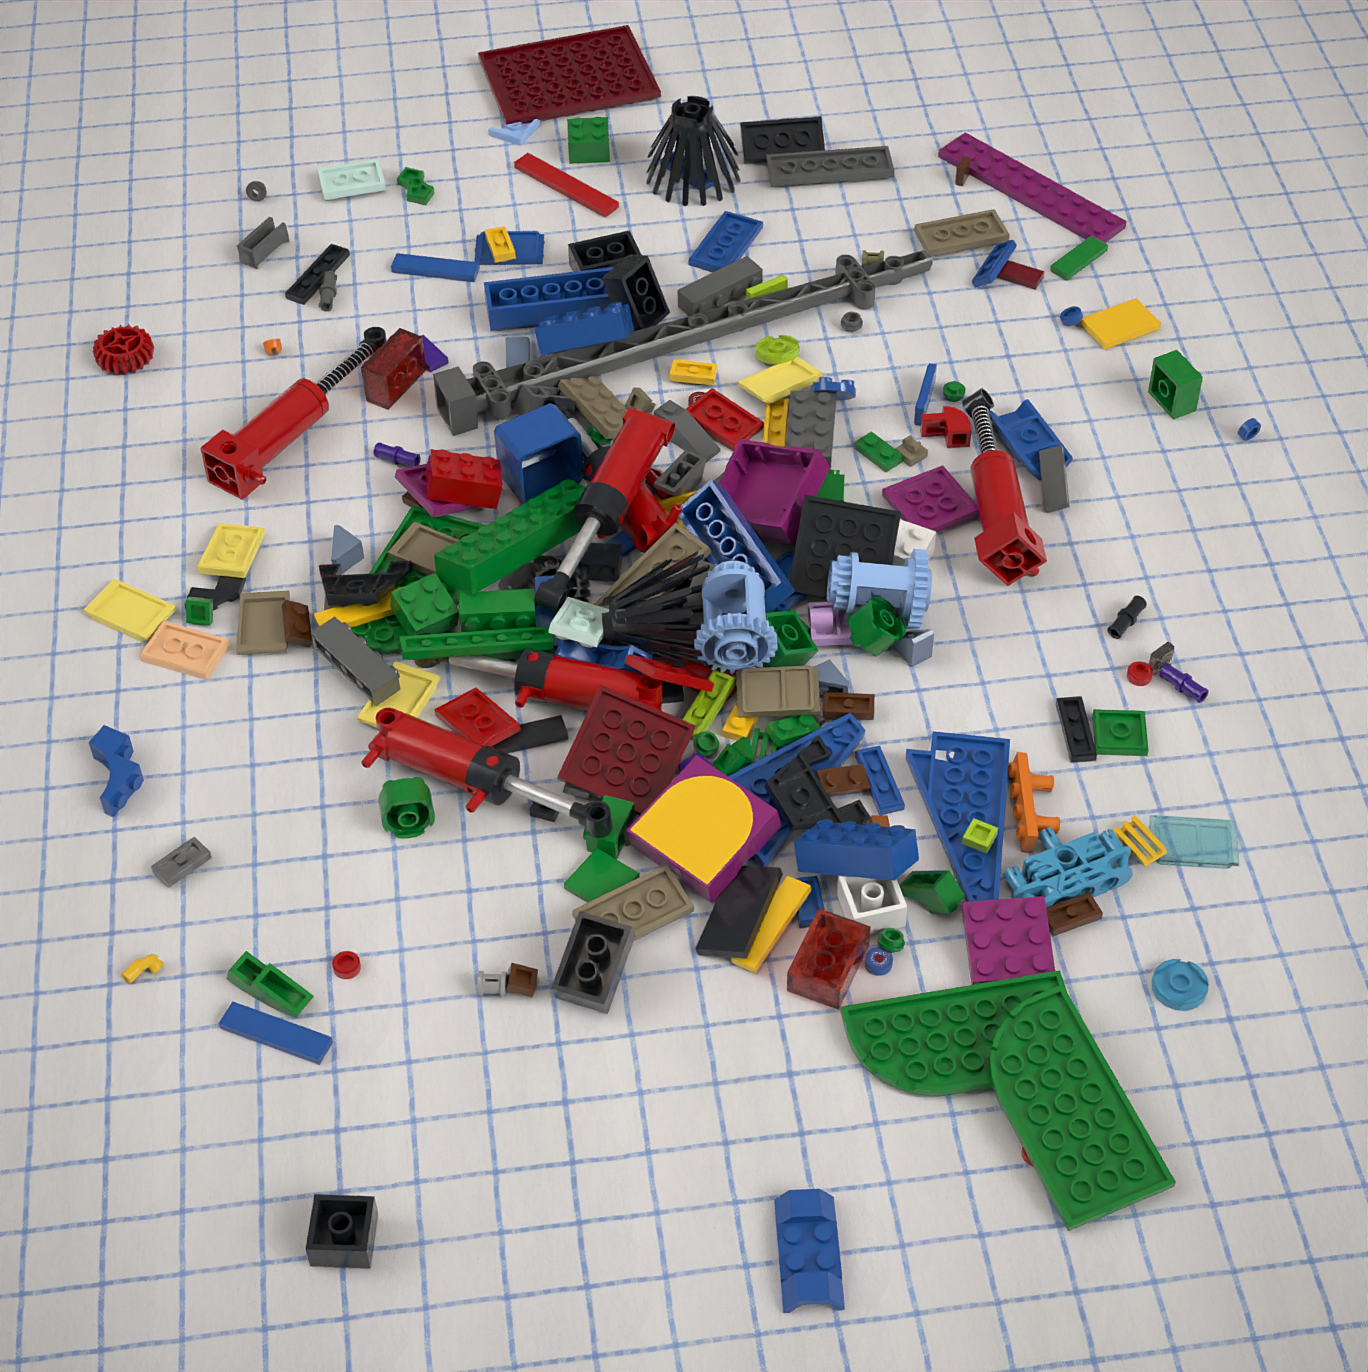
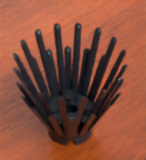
(691, 127)
(643, 623)

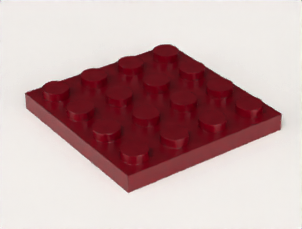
(625, 749)

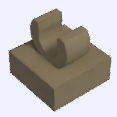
(640, 400)
(912, 451)

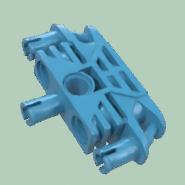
(1086, 868)

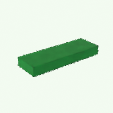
(1079, 258)

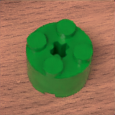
(875, 626)
(406, 807)

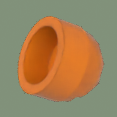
(273, 344)

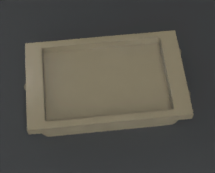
(419, 546)
(261, 623)
(777, 691)

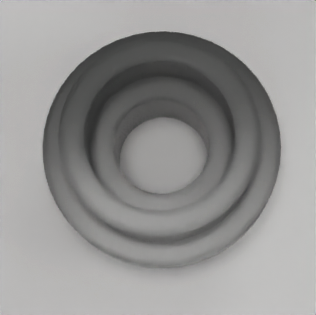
(259, 187)
(851, 321)

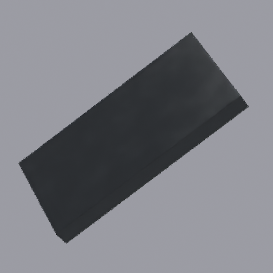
(780, 137)
(739, 913)

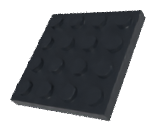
(837, 529)

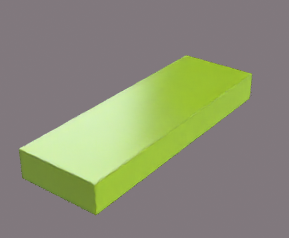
(708, 704)

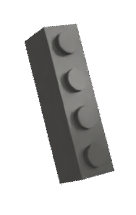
(720, 287)
(356, 660)

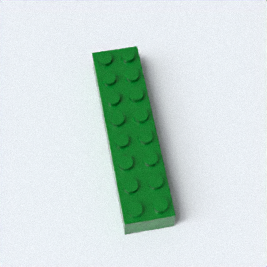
(510, 540)

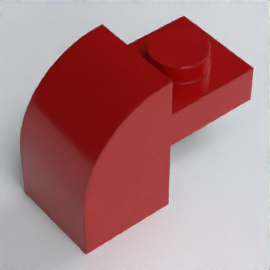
(950, 423)

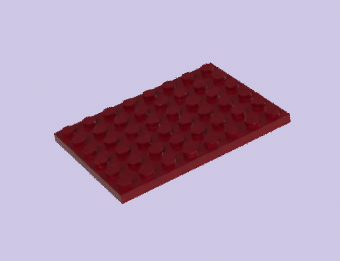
(568, 75)

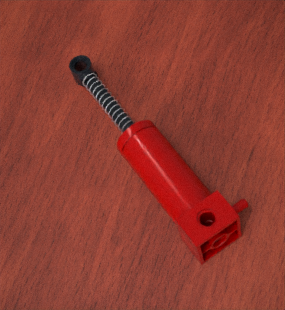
(237, 459)
(1007, 541)

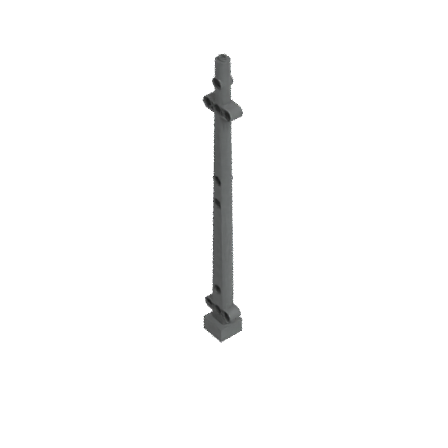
(492, 390)

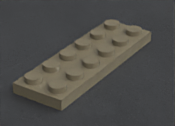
(674, 544)

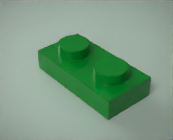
(878, 451)
(791, 729)

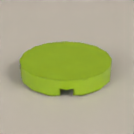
(777, 350)

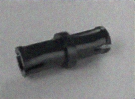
(1127, 617)

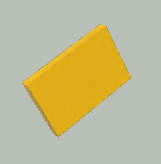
(1120, 323)

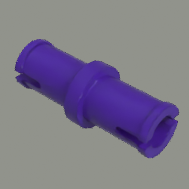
(396, 455)
(1183, 682)

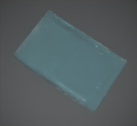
(1196, 841)

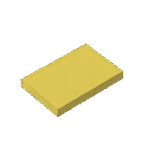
(231, 550)

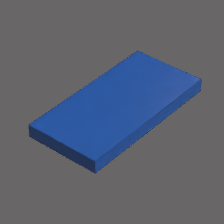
(725, 242)

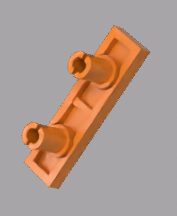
(1024, 811)

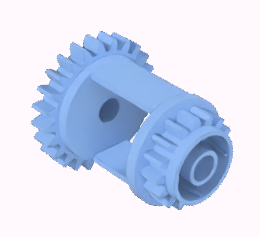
(903, 586)
(734, 639)

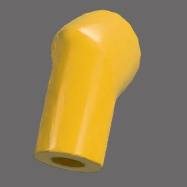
(139, 965)

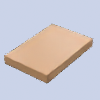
(185, 650)

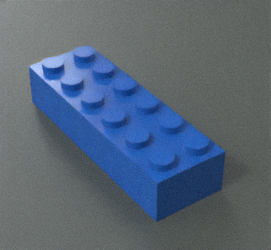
(531, 299)
(721, 526)

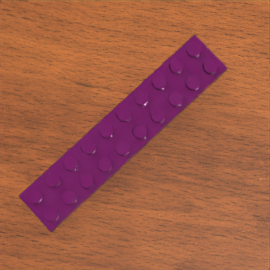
(1033, 189)

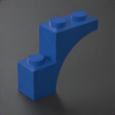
(602, 654)
(114, 751)

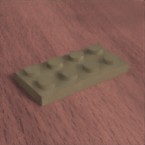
(961, 232)
(595, 403)
(643, 903)

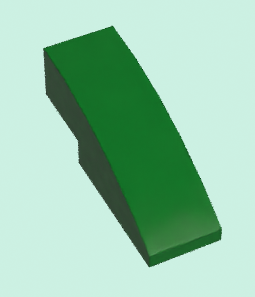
(269, 985)

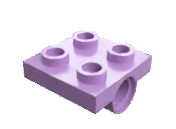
(828, 625)

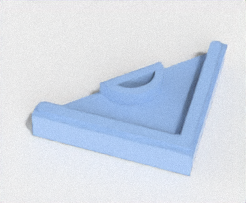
(515, 132)

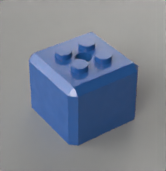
(538, 452)

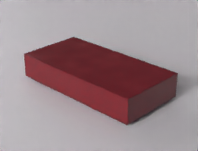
(1021, 274)

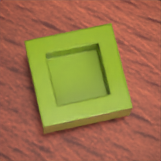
(980, 835)

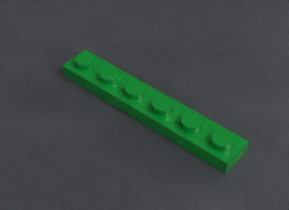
(475, 643)

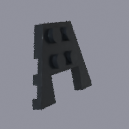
(361, 588)
(803, 798)

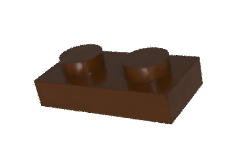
(296, 623)
(839, 704)
(844, 780)
(1073, 913)

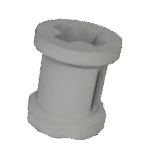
(491, 984)

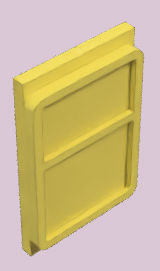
(780, 380)
(129, 610)
(414, 693)

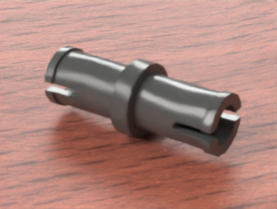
(328, 291)

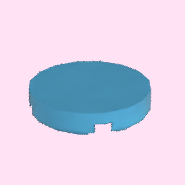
(1180, 984)

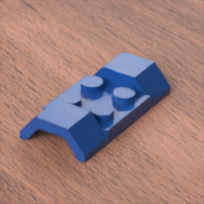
(1026, 435)
(808, 1249)

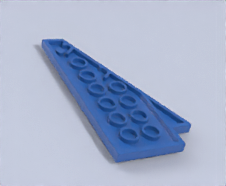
(839, 737)
(962, 790)

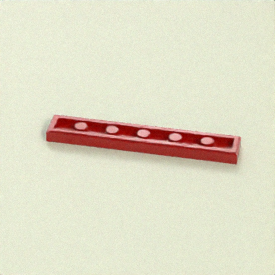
(566, 184)

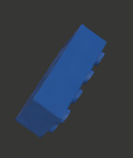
(584, 329)
(856, 850)

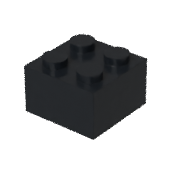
(342, 1231)

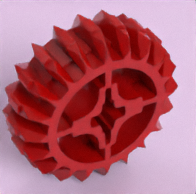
(123, 349)

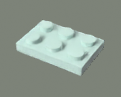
(351, 179)
(579, 622)

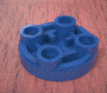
(844, 390)

